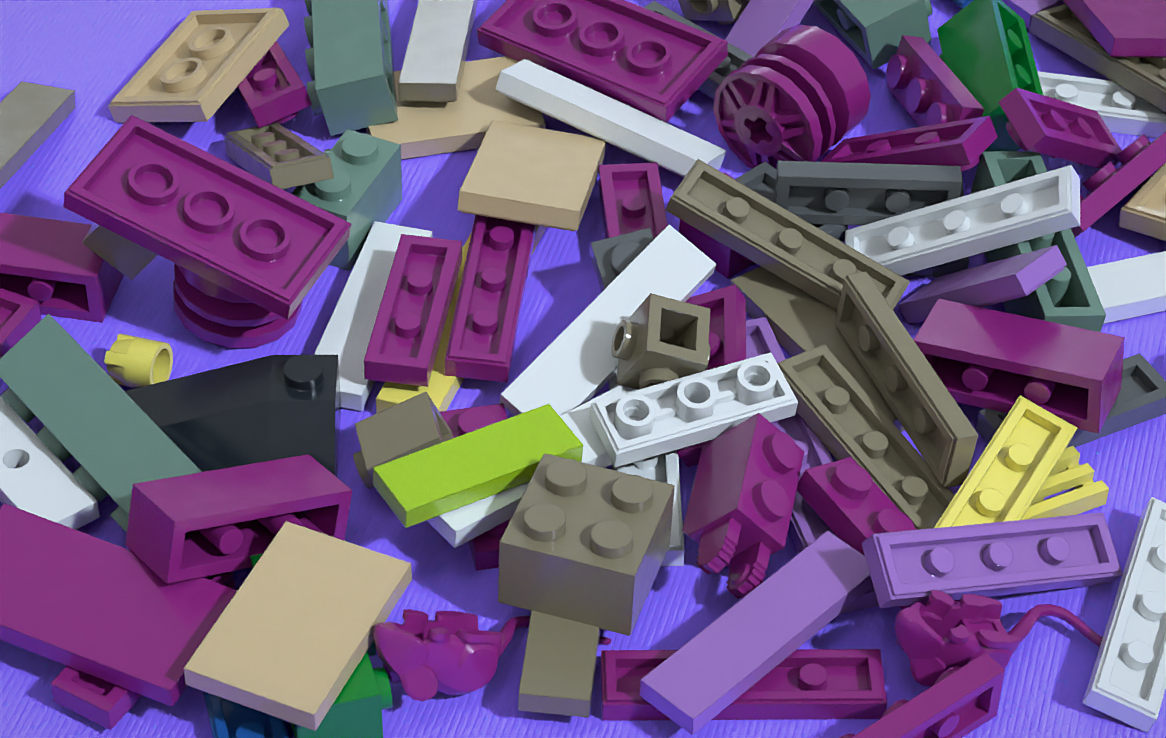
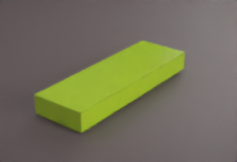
(473, 465)

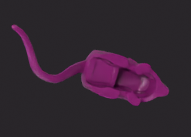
(955, 634)
(443, 652)

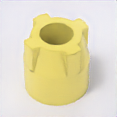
(138, 361)

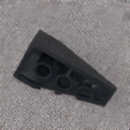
(251, 411)

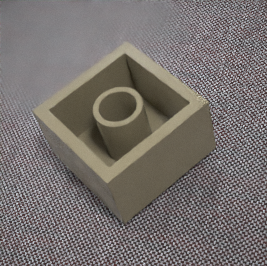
(585, 544)

